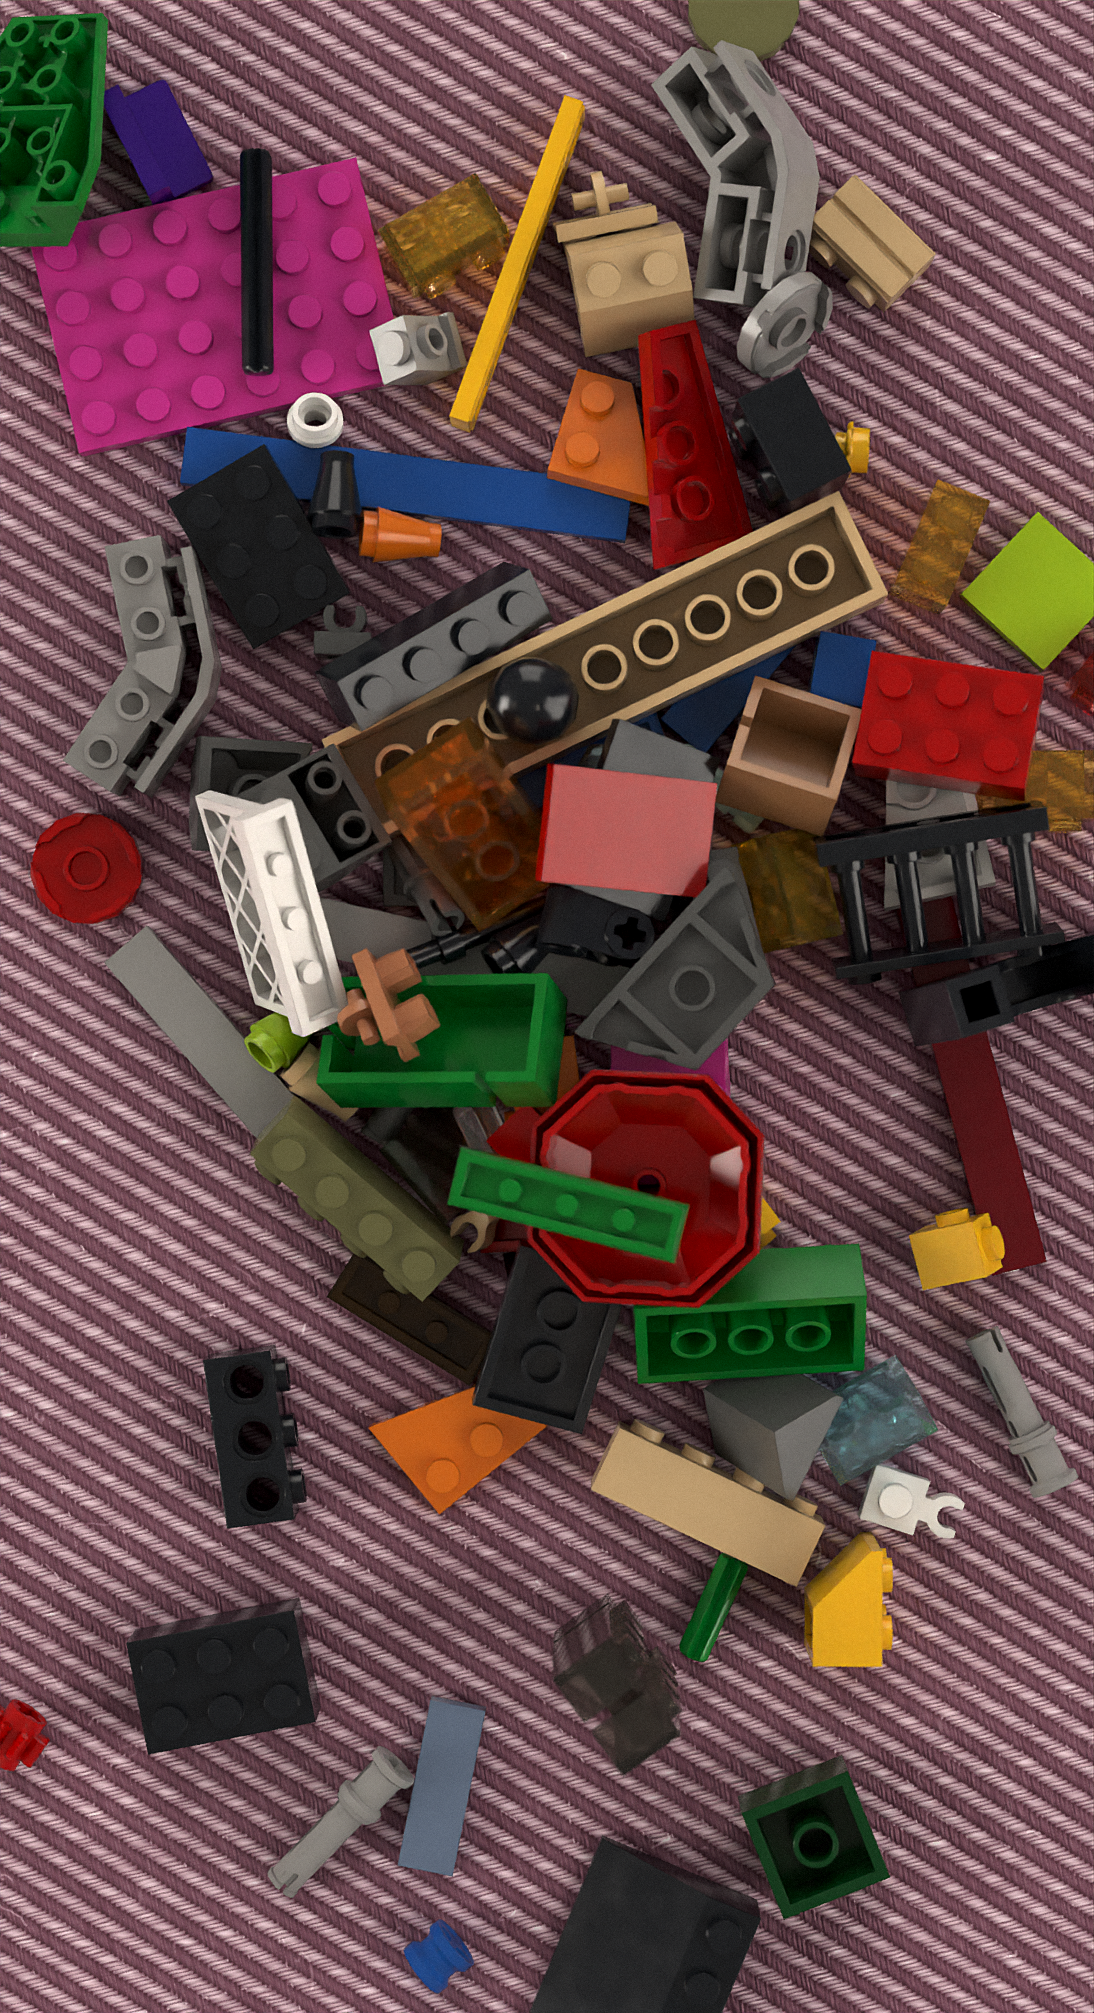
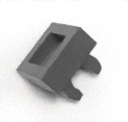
(338, 640)

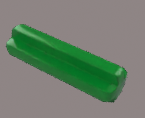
(713, 1607)

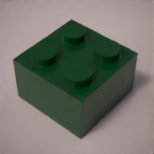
(813, 1837)

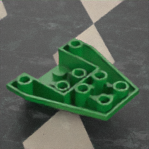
(49, 124)

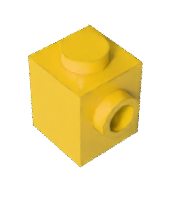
(957, 1248)

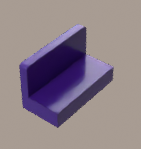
(158, 141)

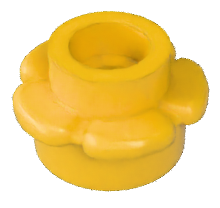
(855, 447)

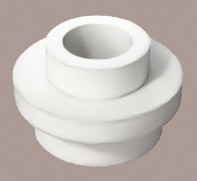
(315, 407)

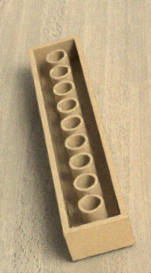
(653, 642)

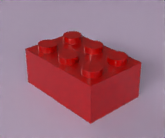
(948, 725)

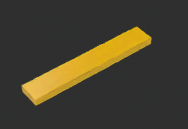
(518, 264)

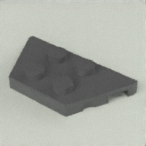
(689, 983)

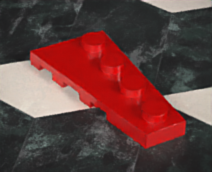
(689, 460)

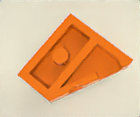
(601, 439)

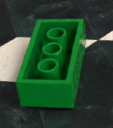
(774, 1318)

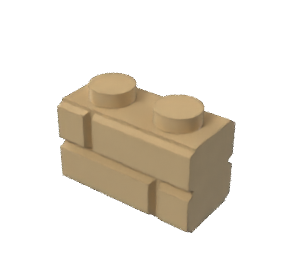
(868, 245)

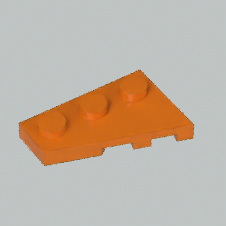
(452, 1444)

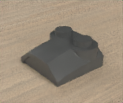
(234, 767)

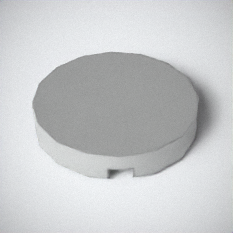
(782, 323)

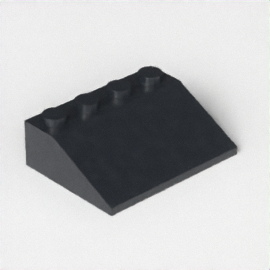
(647, 1939)

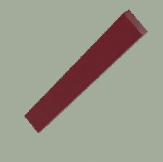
(980, 1113)

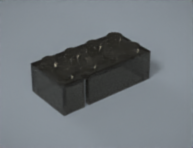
(607, 1664)

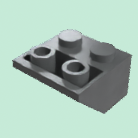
(331, 812)

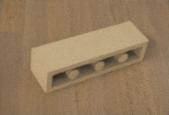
(707, 1502)

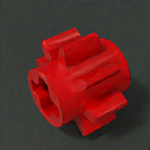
(20, 1735)

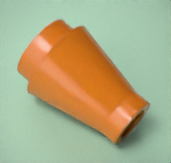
(395, 536)

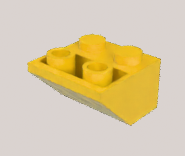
(845, 1608)

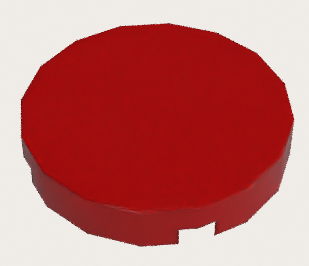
(87, 868)

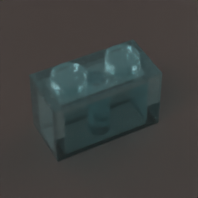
(875, 1420)

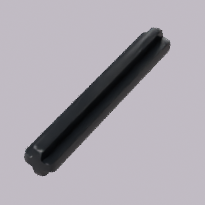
(256, 262)

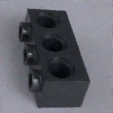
(235, 1458)

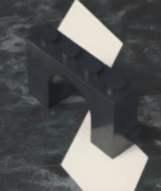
(998, 992)

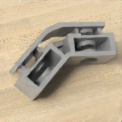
(758, 170)
(152, 678)

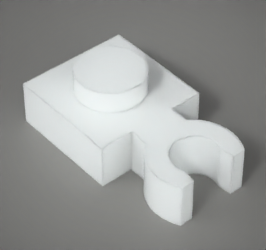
(900, 1500)

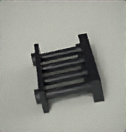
(903, 847)

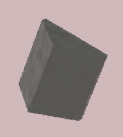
(770, 1426)

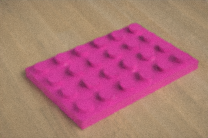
(153, 309)

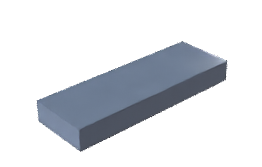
(441, 1786)

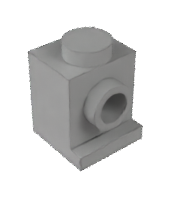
(418, 349)

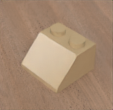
(629, 285)

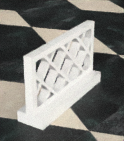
(274, 908)

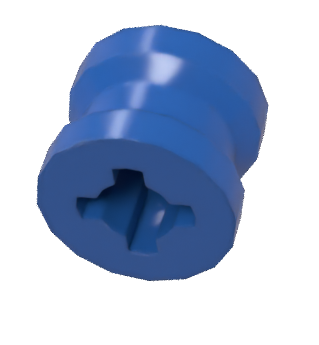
(438, 1956)

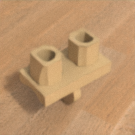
(605, 220)

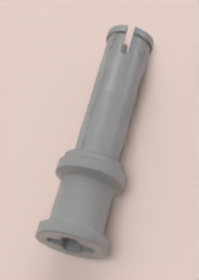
(1030, 1435)
(357, 1805)

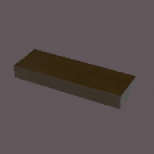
(425, 1327)

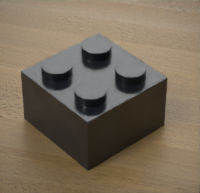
(788, 444)

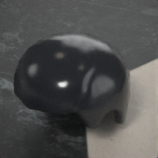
(532, 700)

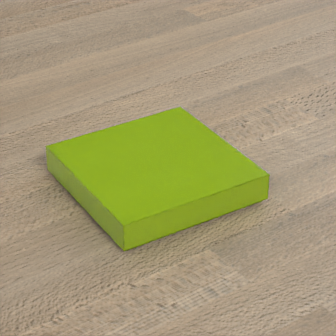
(1035, 592)

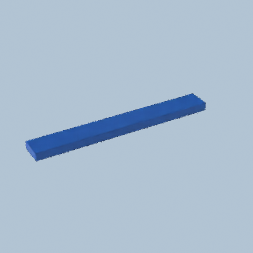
(427, 486)

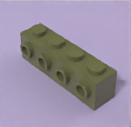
(357, 1199)

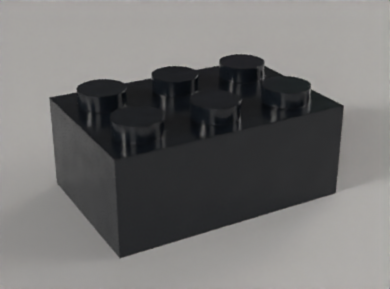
(223, 1676)

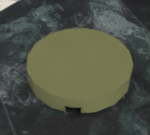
(750, 24)

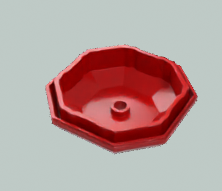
(700, 1151)

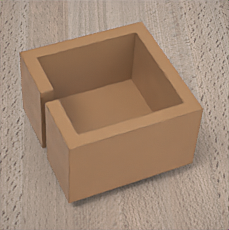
(789, 756)

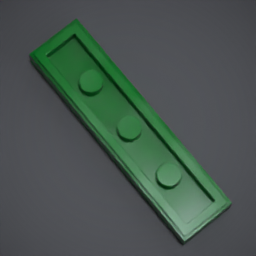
(568, 1204)

